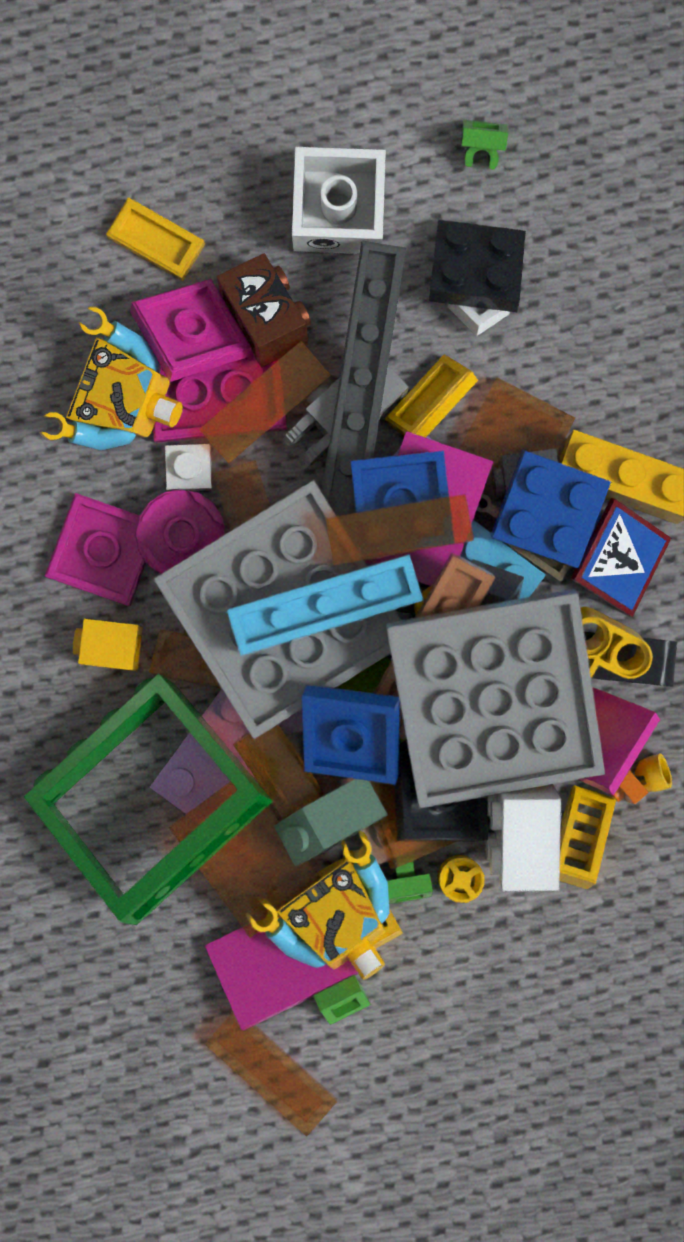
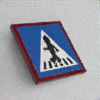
(621, 557)

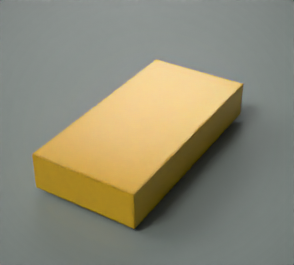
(155, 239)
(432, 398)

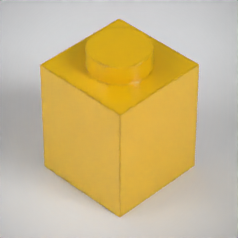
(108, 644)

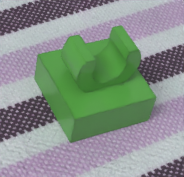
(485, 137)
(408, 886)
(342, 1000)

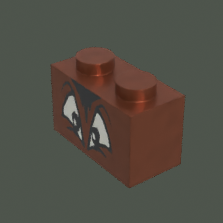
(264, 308)

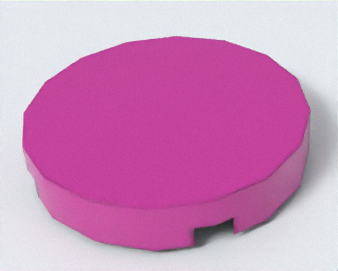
(176, 528)

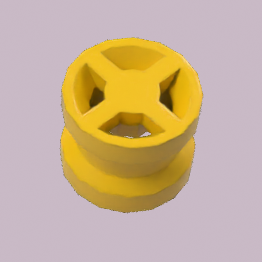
(465, 885)

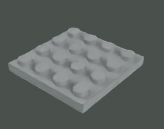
(258, 560)
(496, 698)

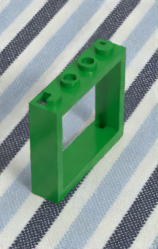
(190, 852)

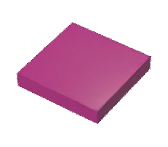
(190, 329)
(98, 551)
(622, 735)

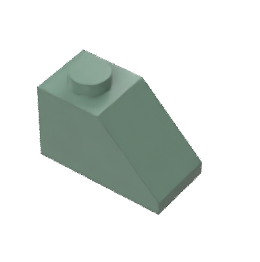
(330, 820)

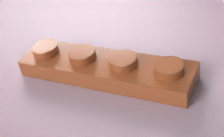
(456, 588)

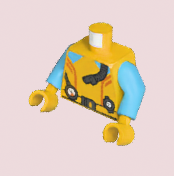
(117, 392)
(334, 916)

